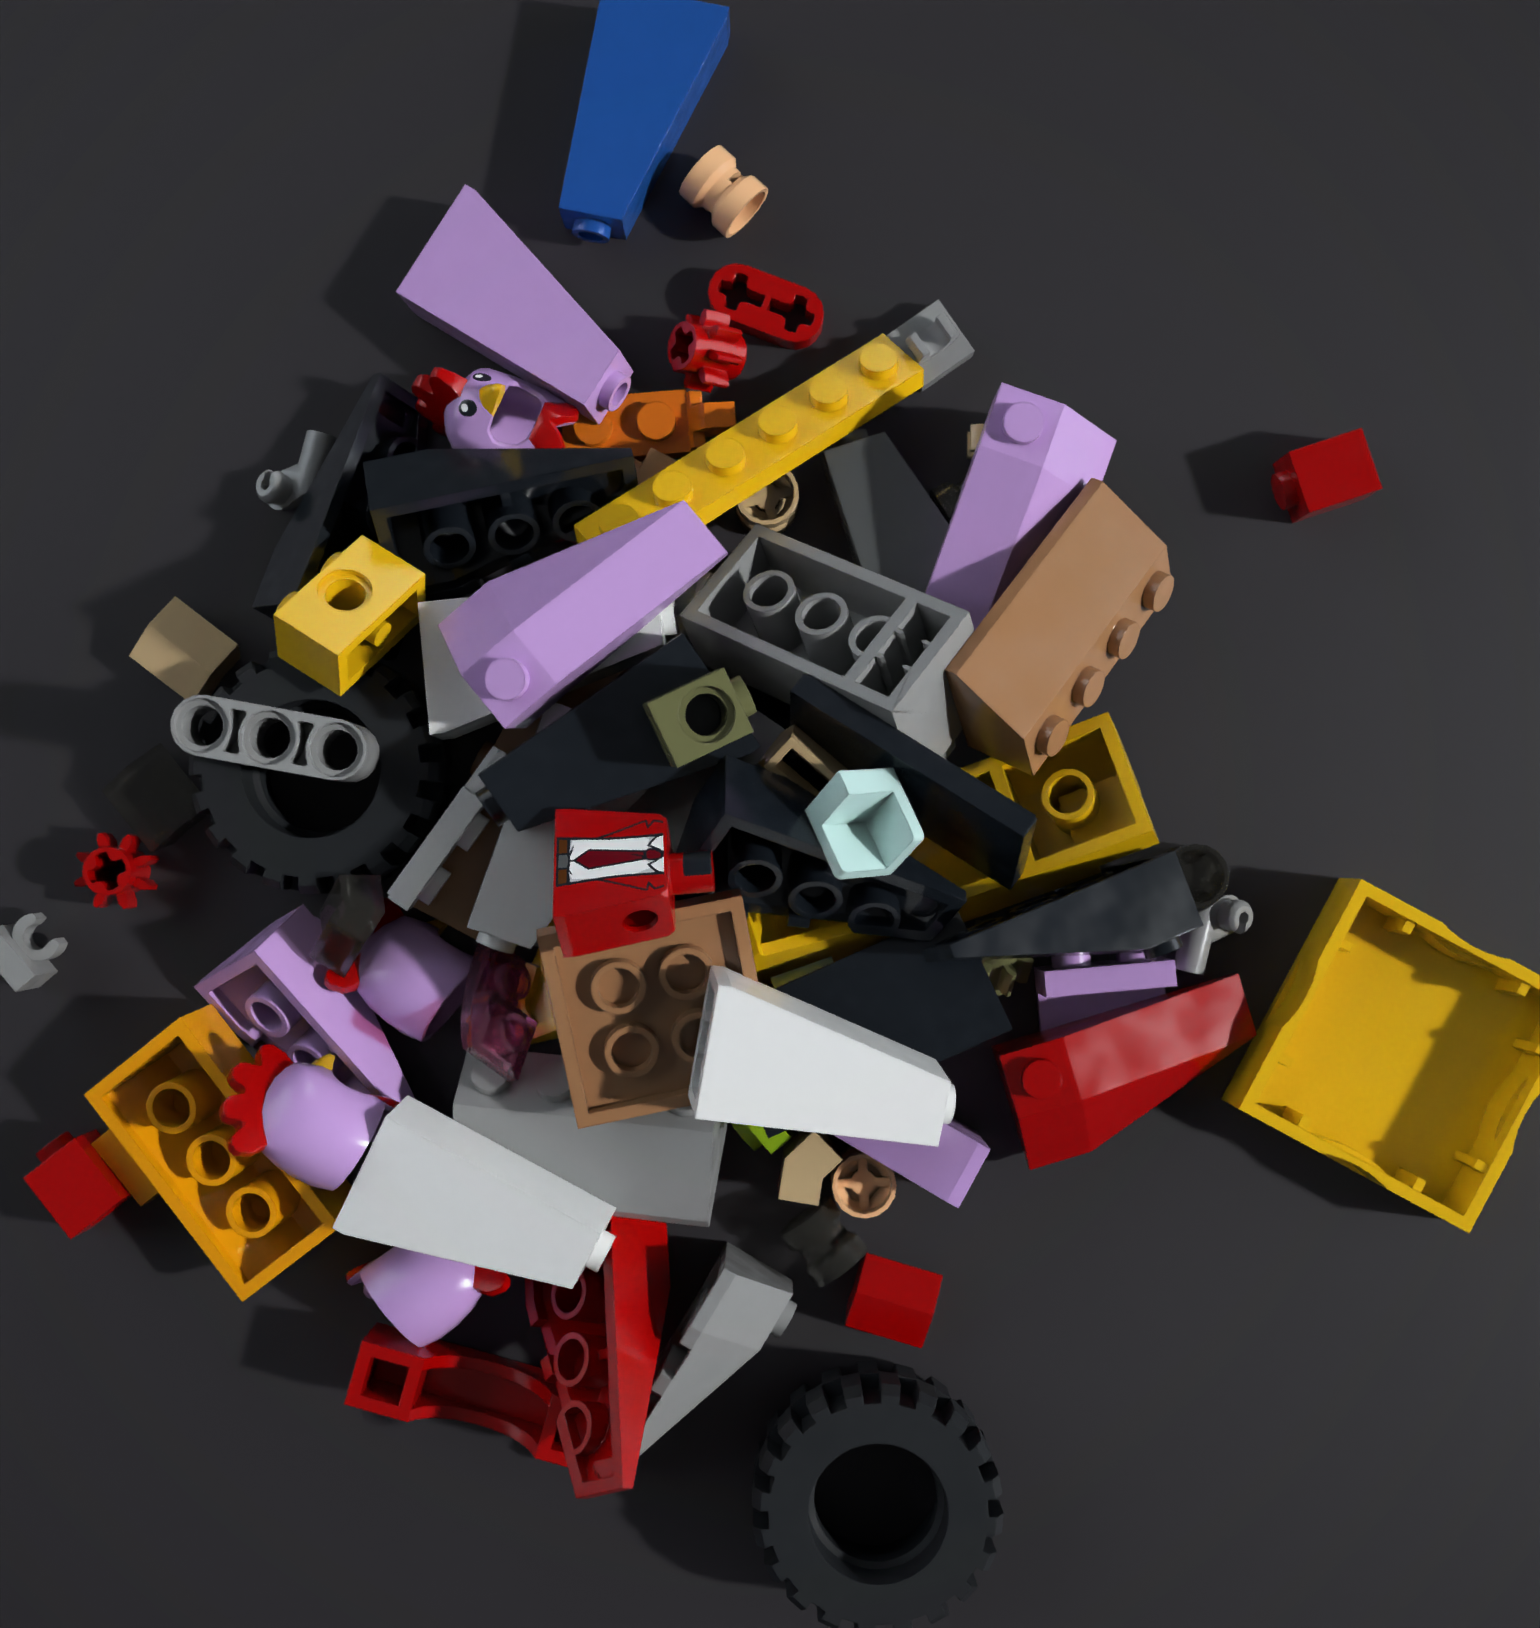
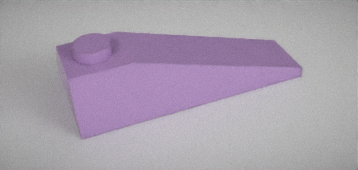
(1017, 488)
(557, 619)
(280, 997)

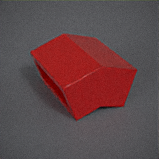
(893, 1300)

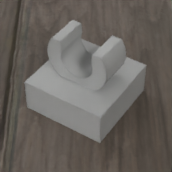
(933, 342)
(21, 960)

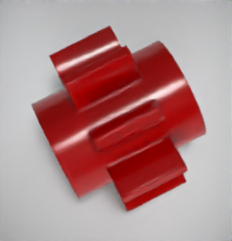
(707, 350)
(105, 858)

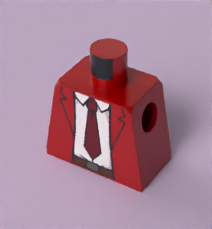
(619, 879)

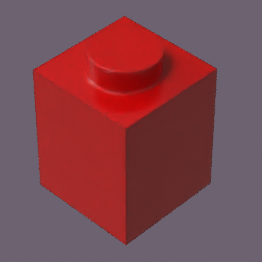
(1325, 476)
(76, 1183)

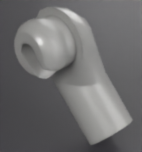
(288, 487)
(1219, 920)

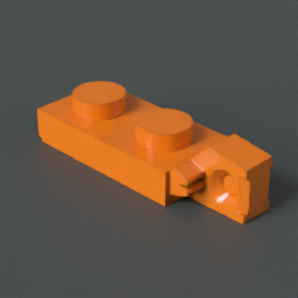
(661, 420)

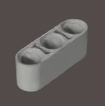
(244, 738)

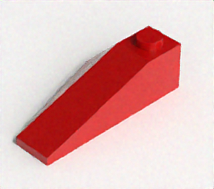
(1105, 1071)

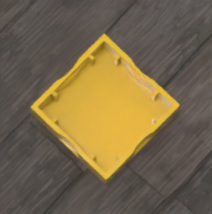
(1398, 1053)

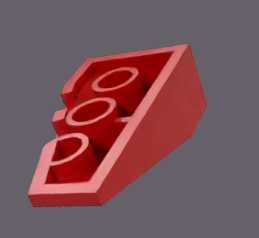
(605, 1353)

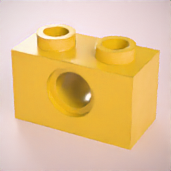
(349, 614)

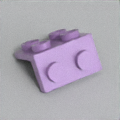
(1082, 988)

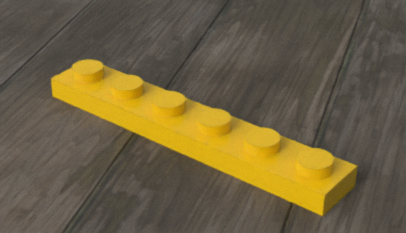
(771, 439)

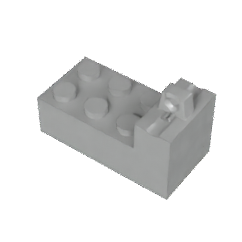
(801, 611)

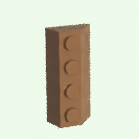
(1059, 630)

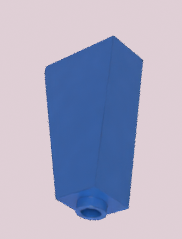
(634, 103)

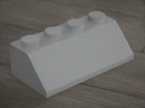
(643, 1165)

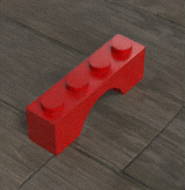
(456, 1384)

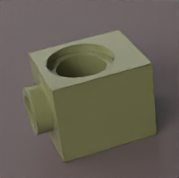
(670, 725)

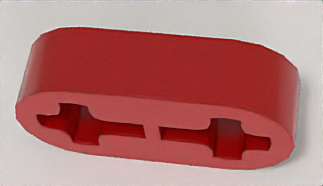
(771, 292)

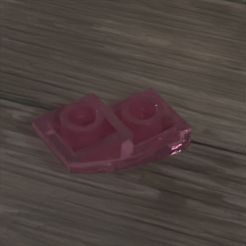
(491, 1017)

